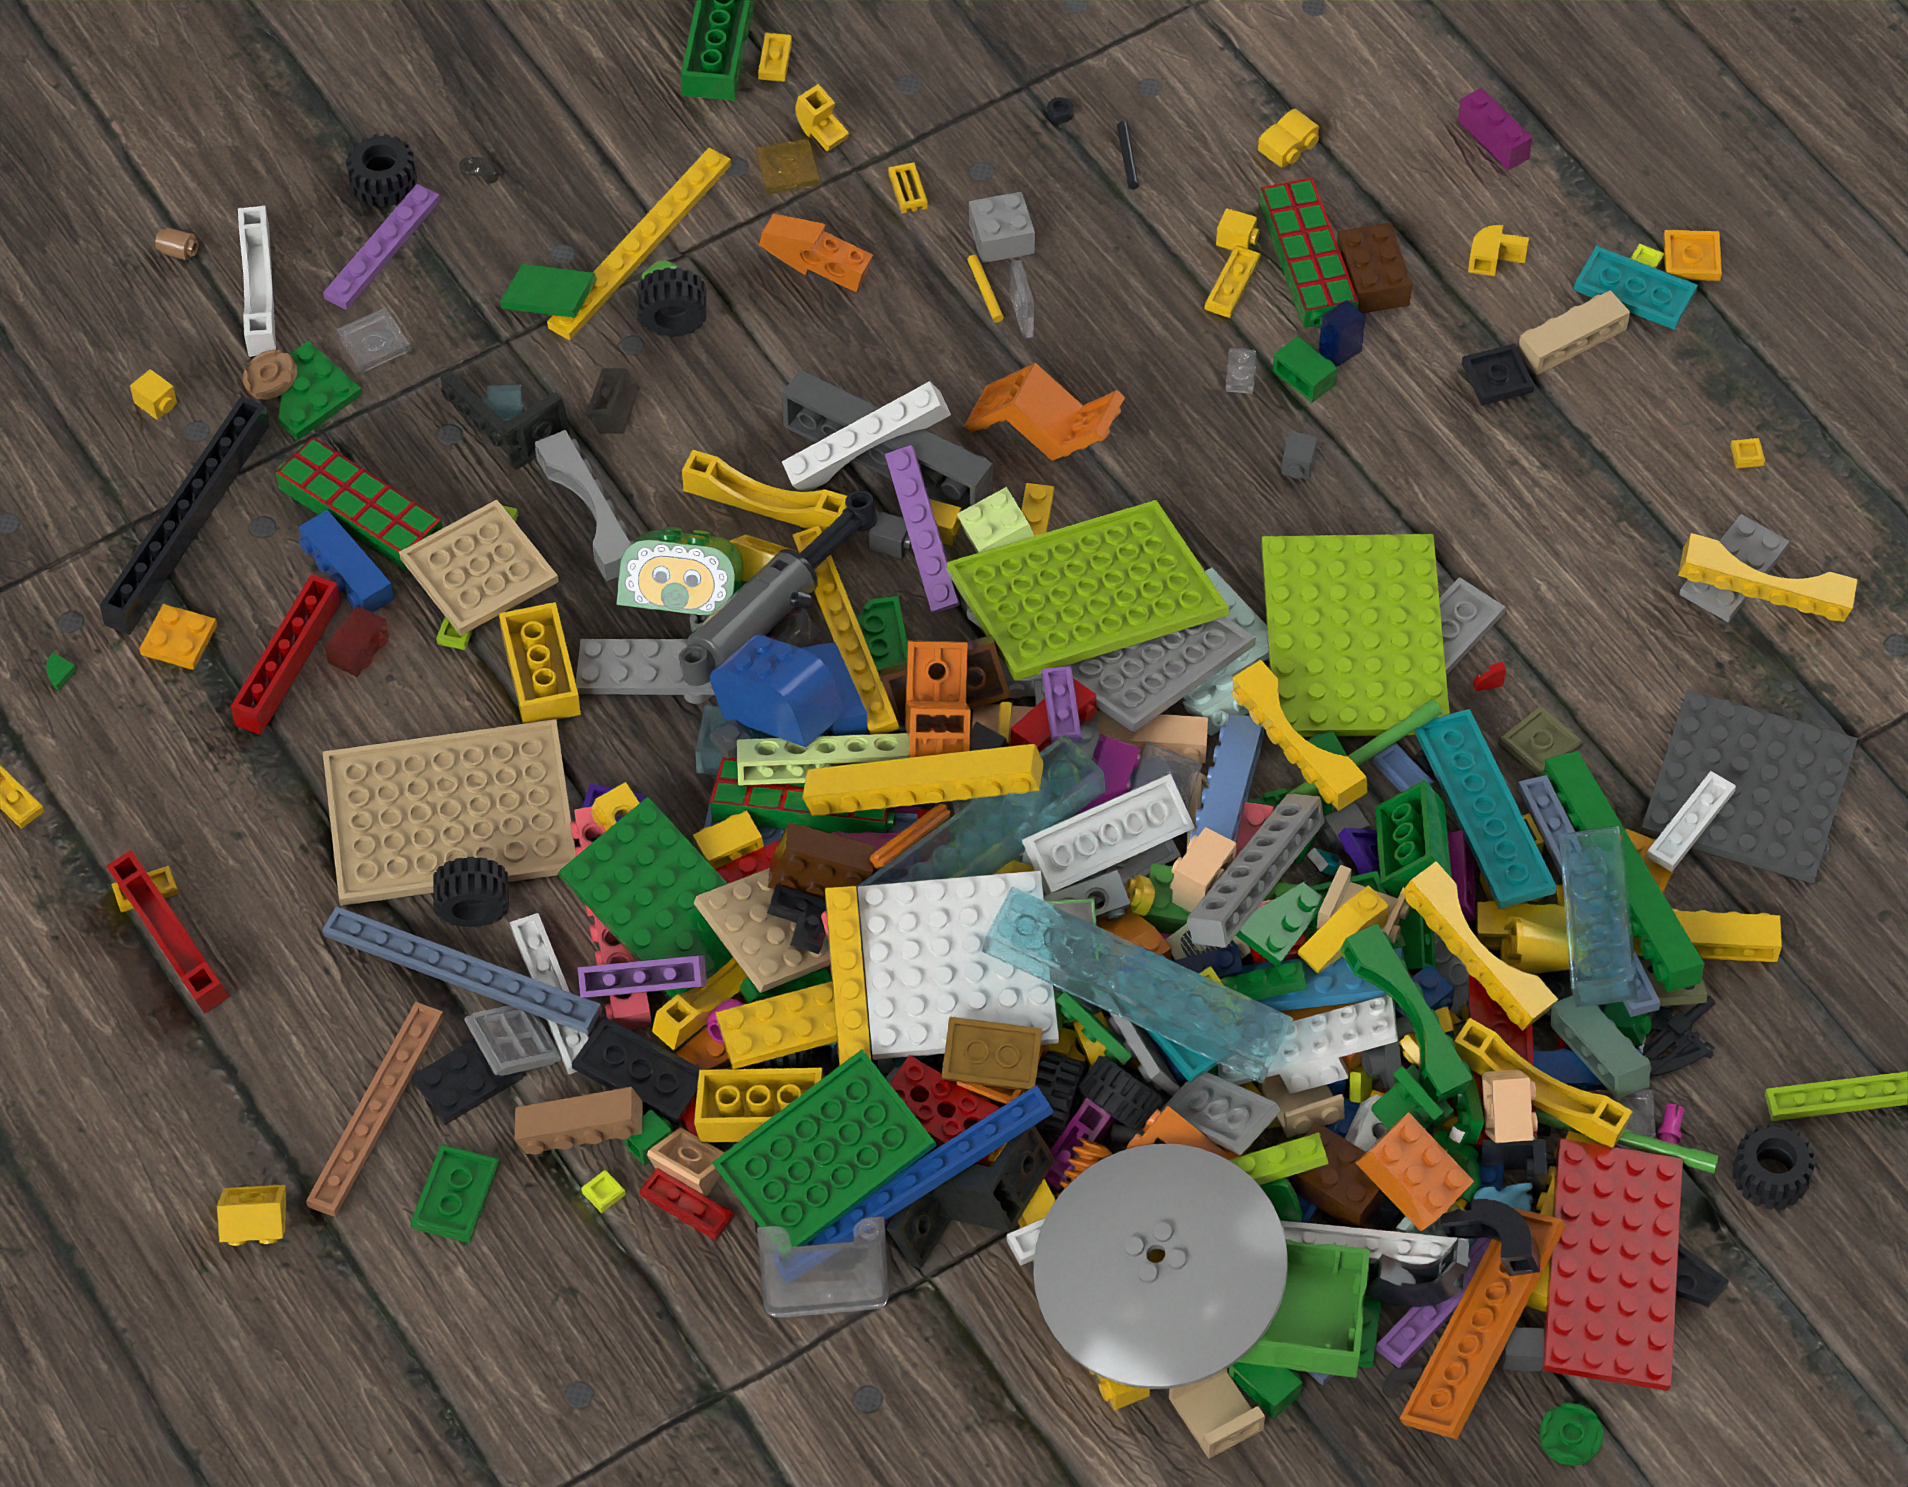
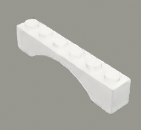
(257, 276)
(904, 415)

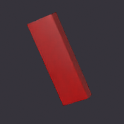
(686, 1204)

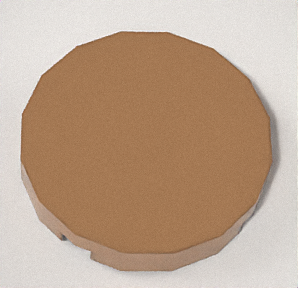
(270, 374)

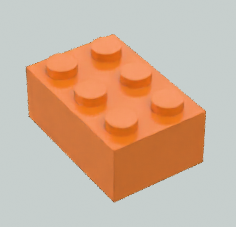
(1414, 1172)

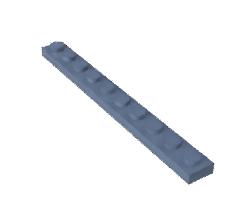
(1551, 822)
(462, 970)

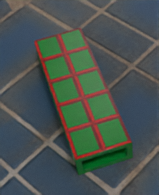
(1306, 249)
(356, 499)
(783, 803)

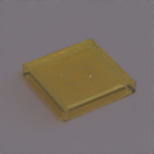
(787, 166)

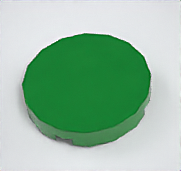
(1571, 1434)

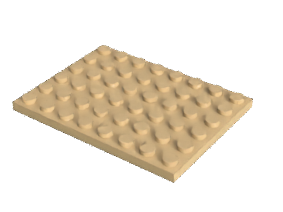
(443, 798)

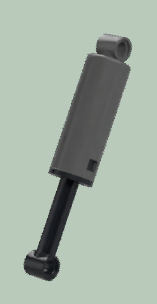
(766, 596)

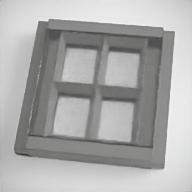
(512, 1040)

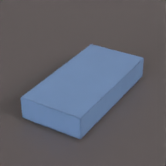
(1400, 768)

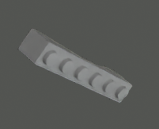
(563, 464)

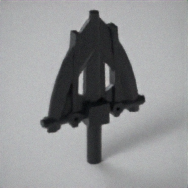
(1676, 1031)

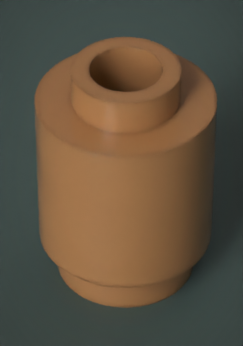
(176, 243)

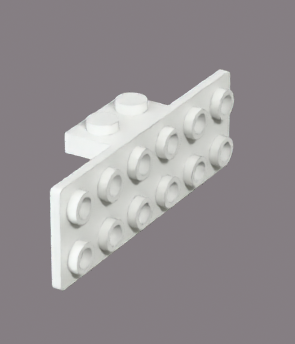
(1316, 1044)

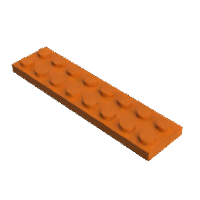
(1476, 1335)

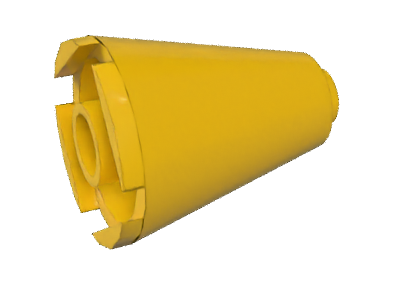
(1534, 947)

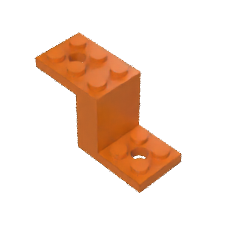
(1044, 412)
(937, 708)
(1171, 1128)

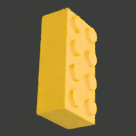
(539, 663)
(741, 1100)

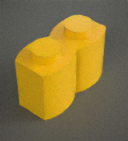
(1288, 138)

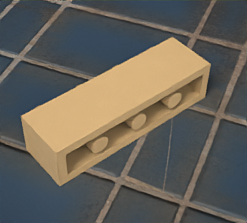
(1573, 332)

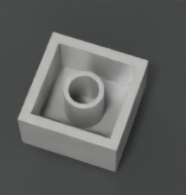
(1001, 227)

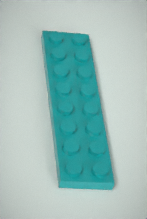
(1485, 809)

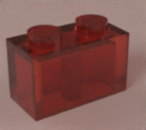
(357, 641)

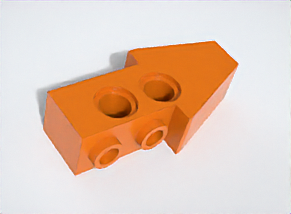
(808, 247)

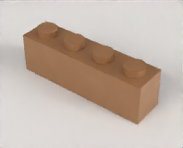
(578, 1120)

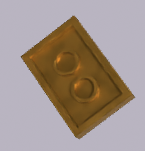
(991, 1053)

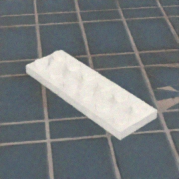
(1108, 834)

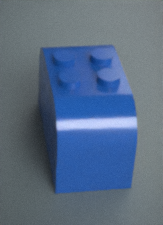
(777, 690)

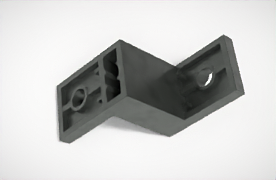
(976, 1196)

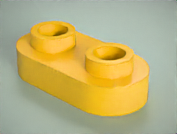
(1140, 894)

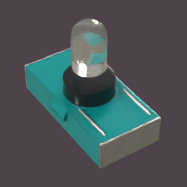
(1325, 863)

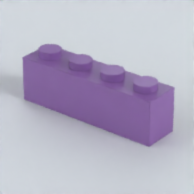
(642, 976)

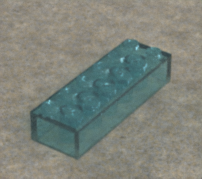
(1598, 917)

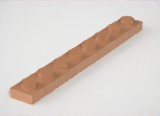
(374, 1109)

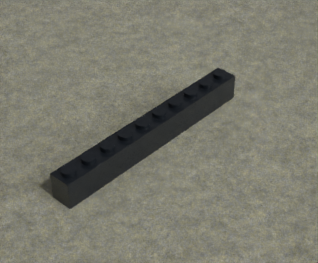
(184, 516)

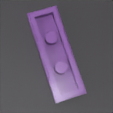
(1061, 703)

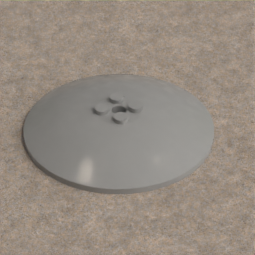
(1172, 1317)

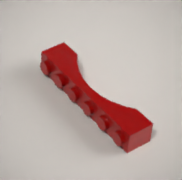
(168, 931)

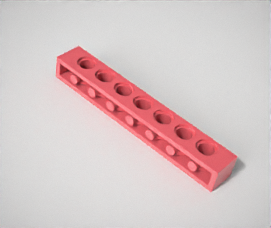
(627, 1012)

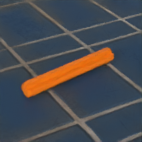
(909, 836)

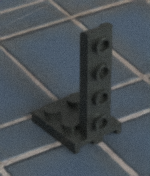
(517, 435)

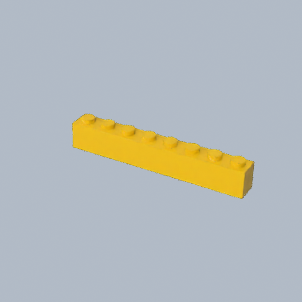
(923, 780)

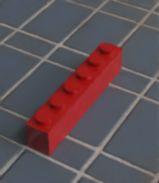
(285, 654)

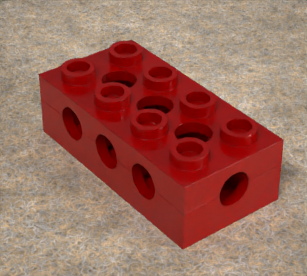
(935, 1098)

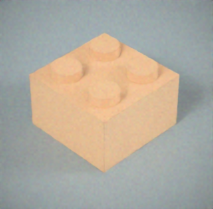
(1201, 867)
(1508, 1106)

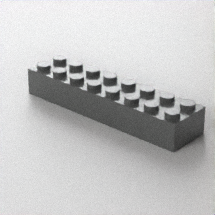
(948, 470)

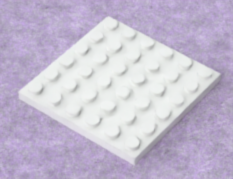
(930, 964)

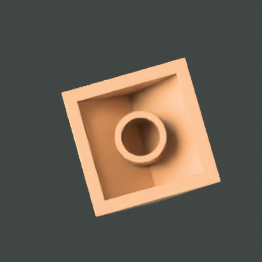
(687, 1160)

